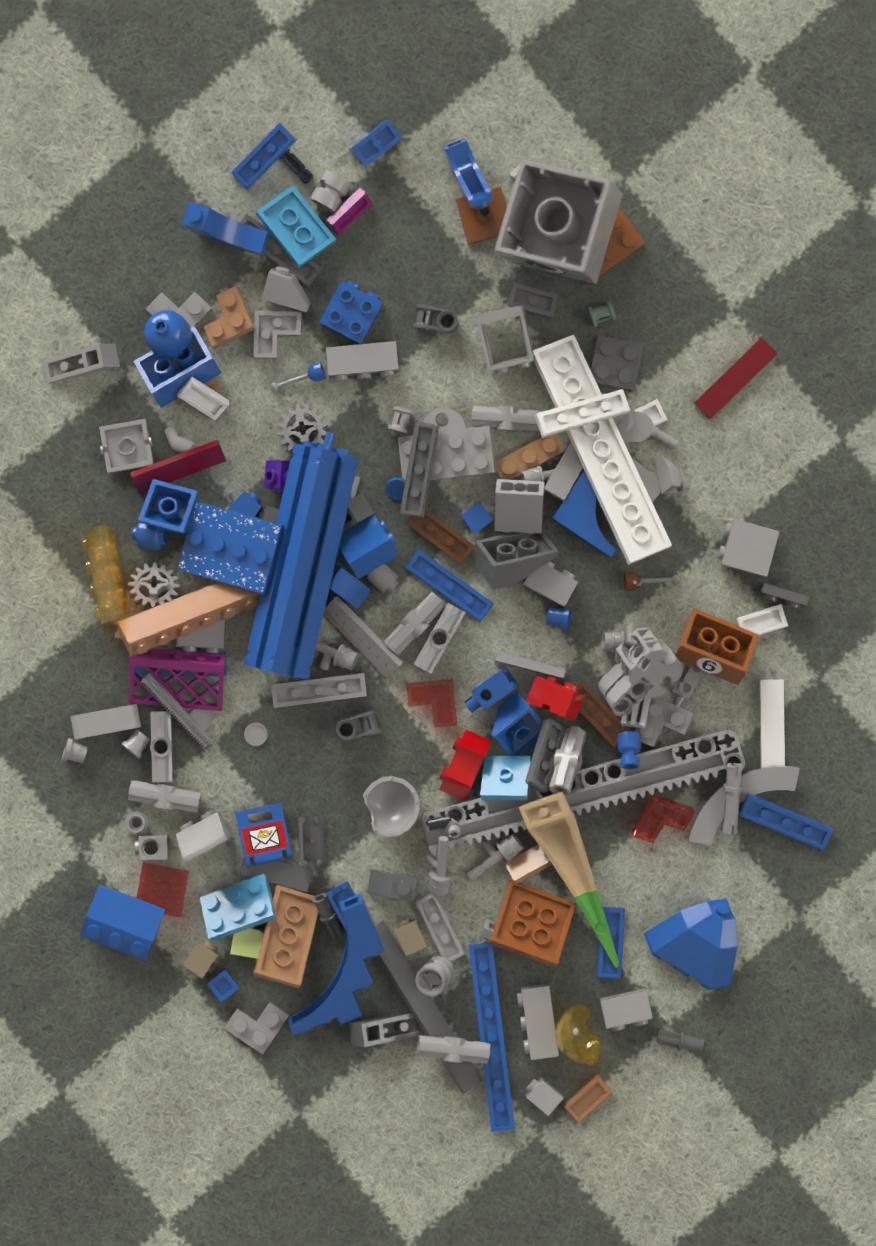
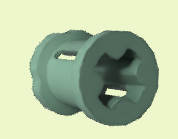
(602, 313)

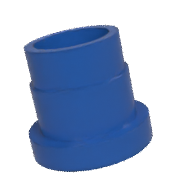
(559, 617)

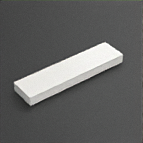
(582, 413)
(772, 723)

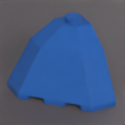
(698, 942)

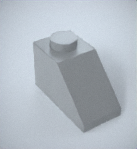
(285, 290)

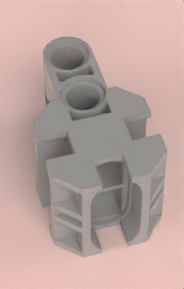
(639, 672)

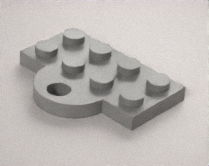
(458, 450)

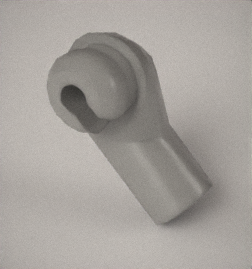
(178, 443)

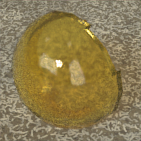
(575, 1039)

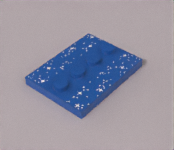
(230, 547)

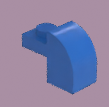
(348, 587)

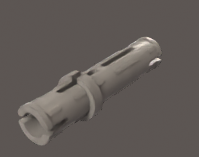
(733, 789)

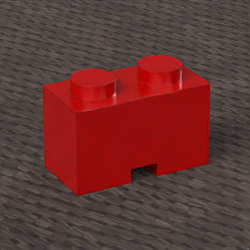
(555, 698)

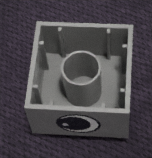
(559, 221)

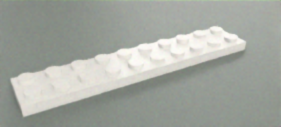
(603, 454)

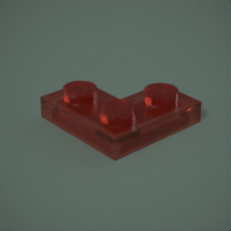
(439, 694)
(658, 813)

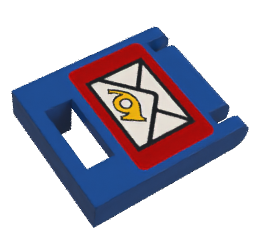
(265, 838)

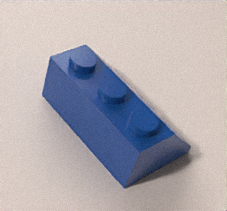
(168, 376)
(122, 922)

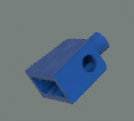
(498, 684)

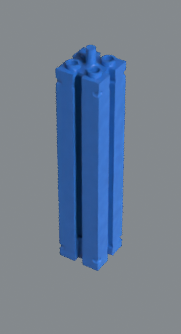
(313, 522)

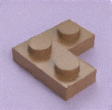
(235, 321)

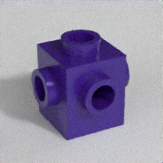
(276, 475)

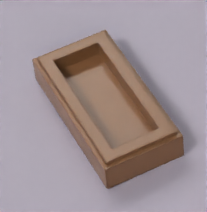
(587, 1099)

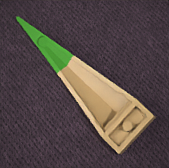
(559, 837)

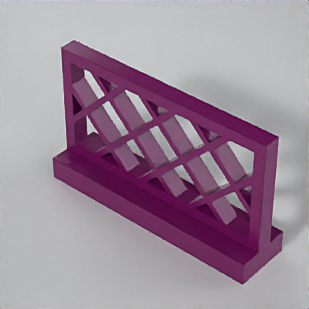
(182, 661)

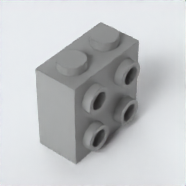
(519, 506)
(748, 547)

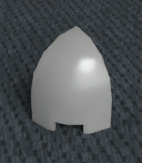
(669, 477)

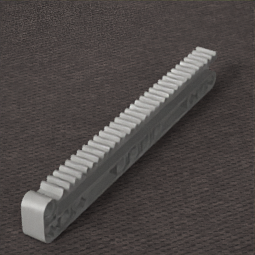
(656, 769)

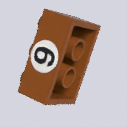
(716, 646)

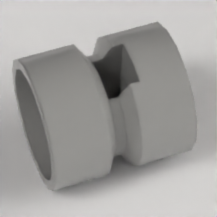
(331, 191)
(434, 976)

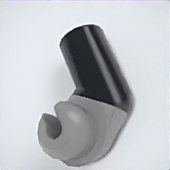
(447, 823)

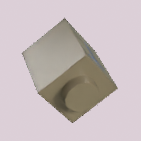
(410, 936)
(201, 958)

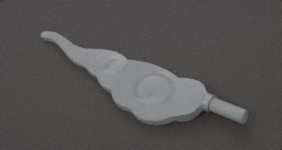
(638, 427)

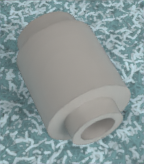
(383, 578)

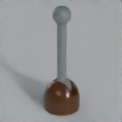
(633, 581)

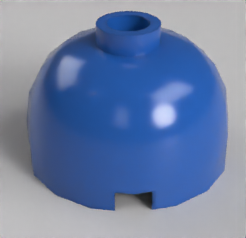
(167, 334)

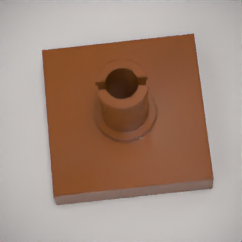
(483, 222)

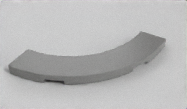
(753, 782)

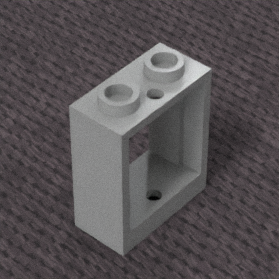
(521, 362)

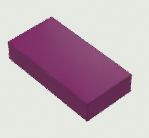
(349, 211)

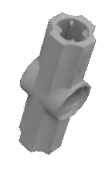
(505, 418)
(414, 623)
(447, 624)
(568, 760)
(161, 762)
(164, 796)
(453, 1049)

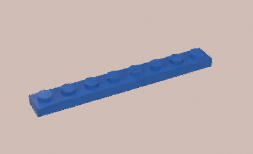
(492, 1032)

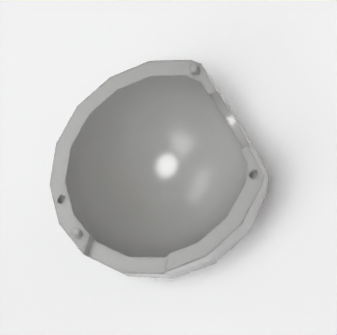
(392, 805)

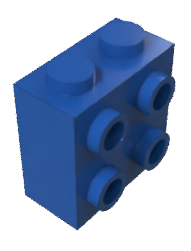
(351, 312)
(367, 545)

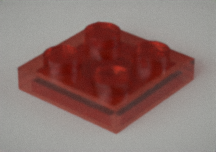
(163, 887)

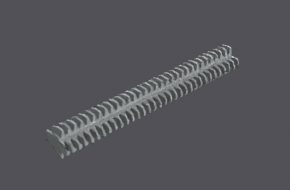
(177, 710)

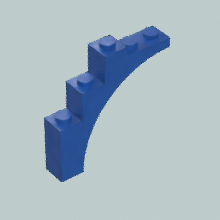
(353, 974)

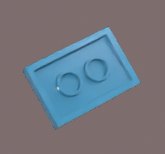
(296, 226)
(237, 907)

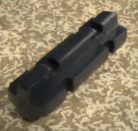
(297, 167)

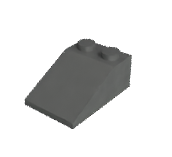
(512, 557)

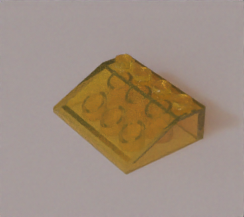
(107, 574)

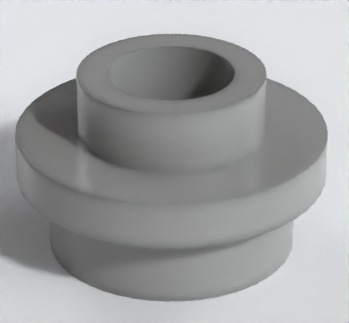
(129, 825)

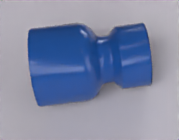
(629, 745)

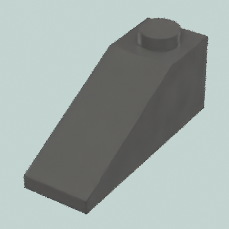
(384, 1029)

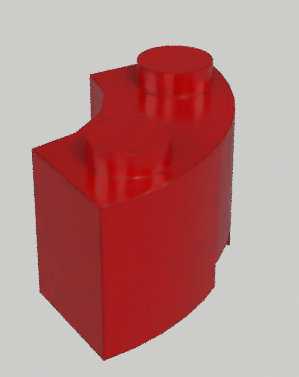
(465, 764)

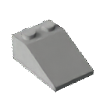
(202, 836)

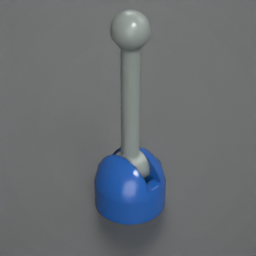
(315, 373)

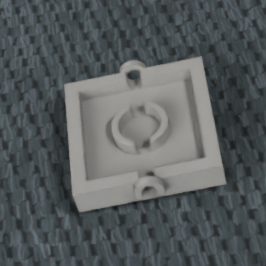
(126, 446)

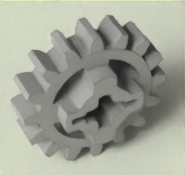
(300, 418)
(141, 586)

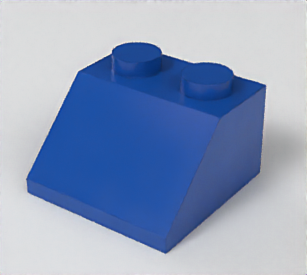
(168, 506)

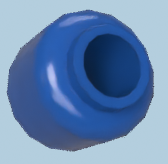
(150, 537)

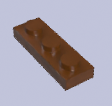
(441, 536)
(600, 715)

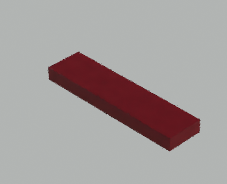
(735, 378)
(179, 466)

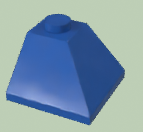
(516, 726)

